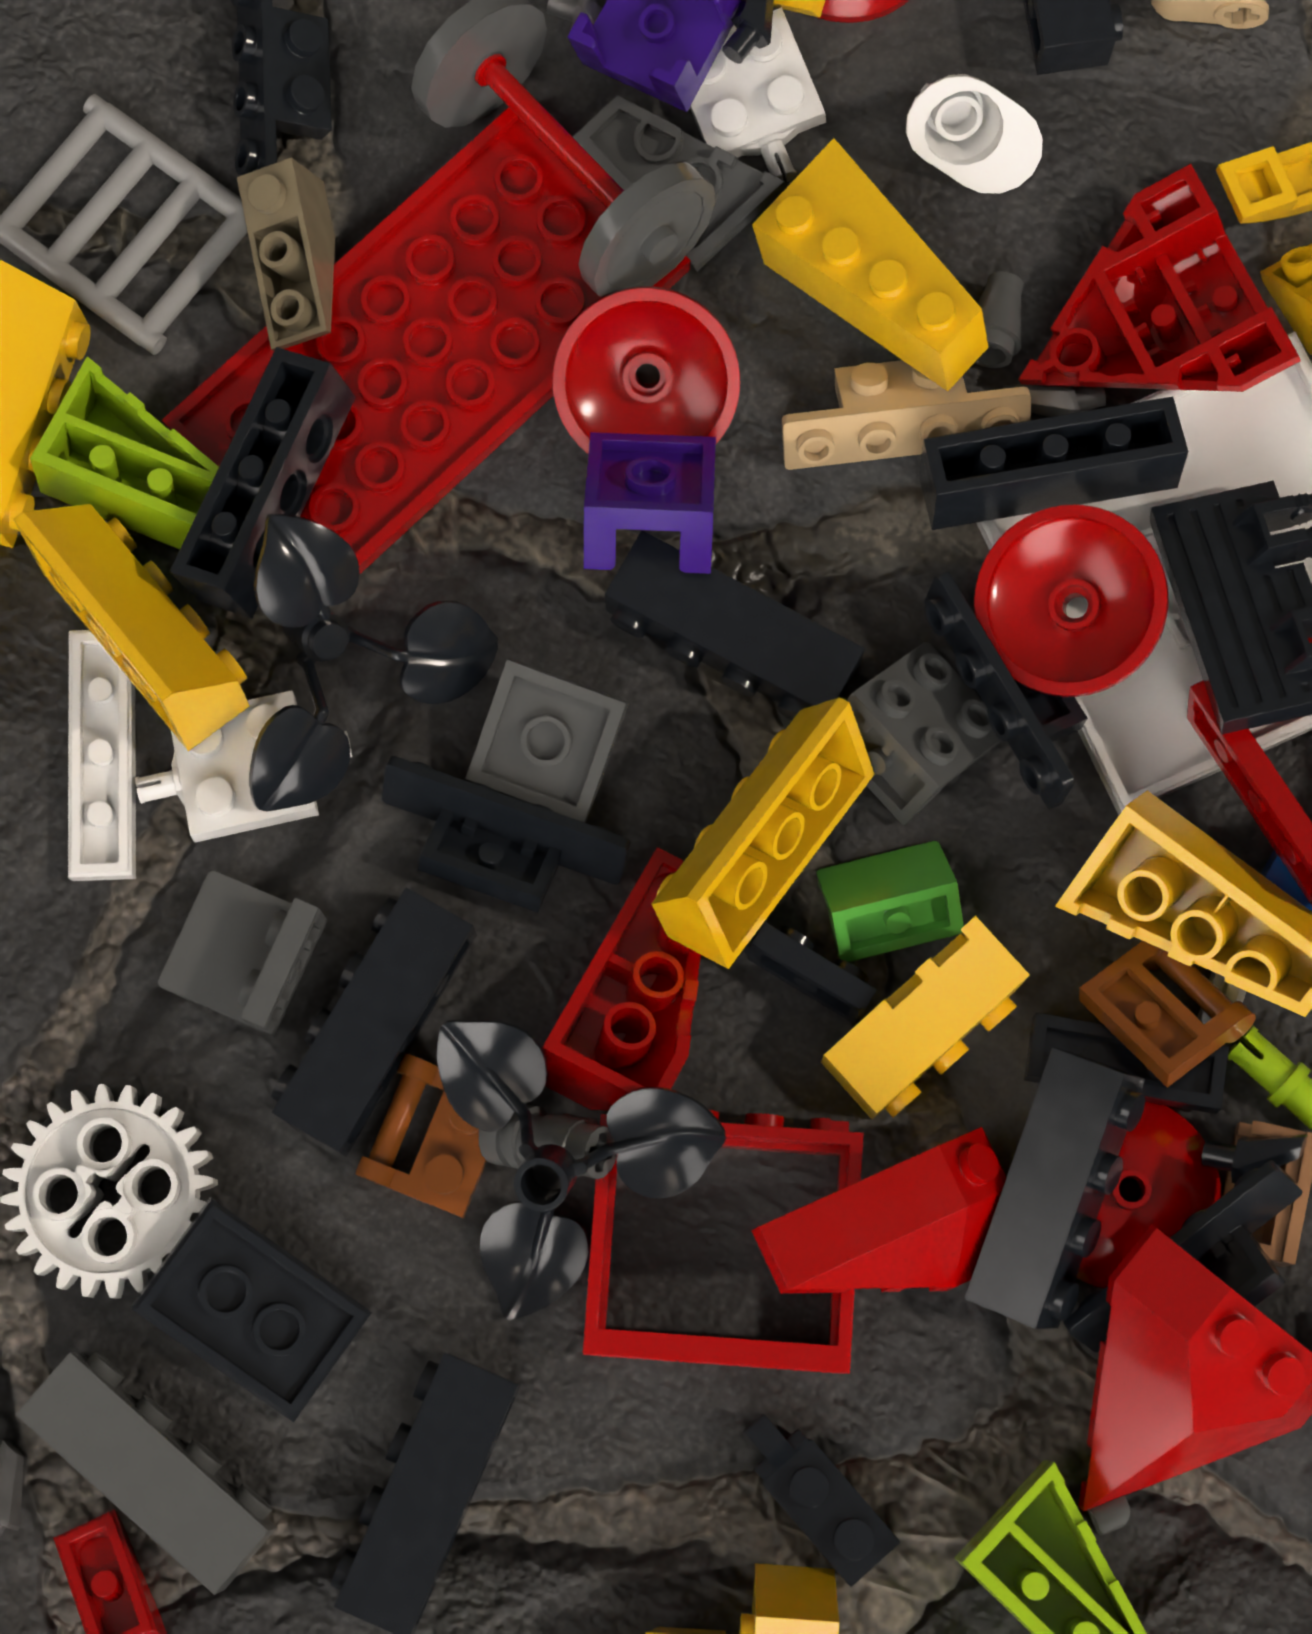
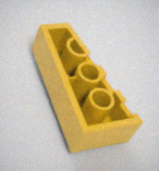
(869, 266)
(1198, 902)

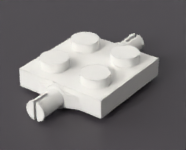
(760, 102)
(215, 777)

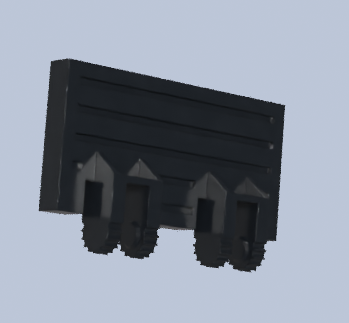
(1238, 610)

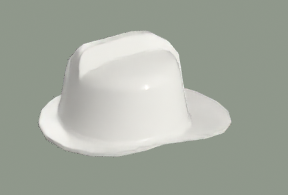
(974, 134)

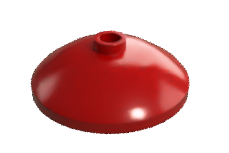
(636, 326)
(1047, 564)
(1174, 1184)

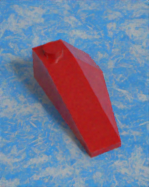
(631, 1007)
(893, 1229)

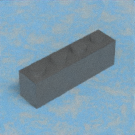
(148, 1470)

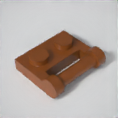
(1154, 1020)
(449, 1156)

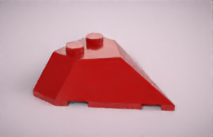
(1165, 305)
(1185, 1374)

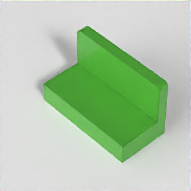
(891, 901)

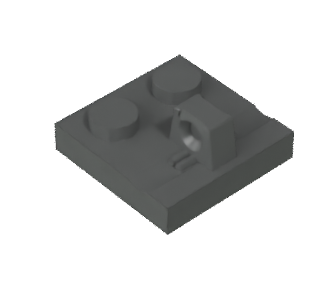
(547, 740)

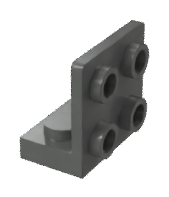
(919, 729)
(242, 952)

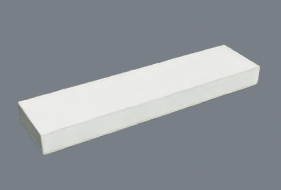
(100, 764)

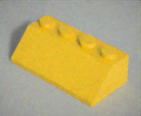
(38, 347)
(136, 620)
(766, 833)

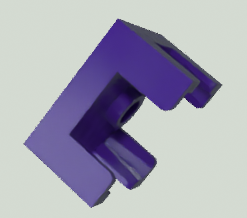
(655, 44)
(649, 486)

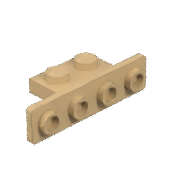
(888, 414)

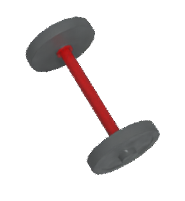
(481, 63)

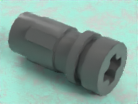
(569, 1131)

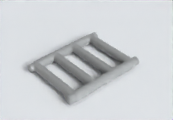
(102, 295)

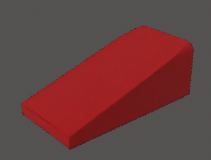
(107, 1579)

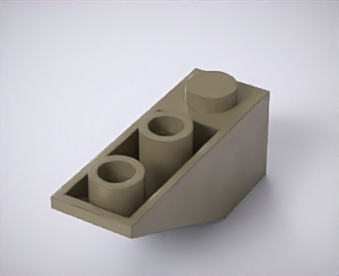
(290, 250)

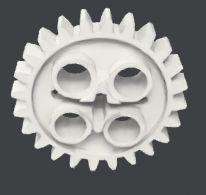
(66, 1151)

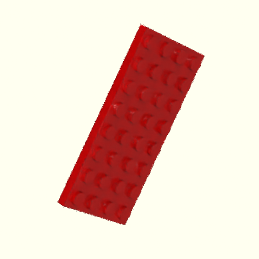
(437, 331)

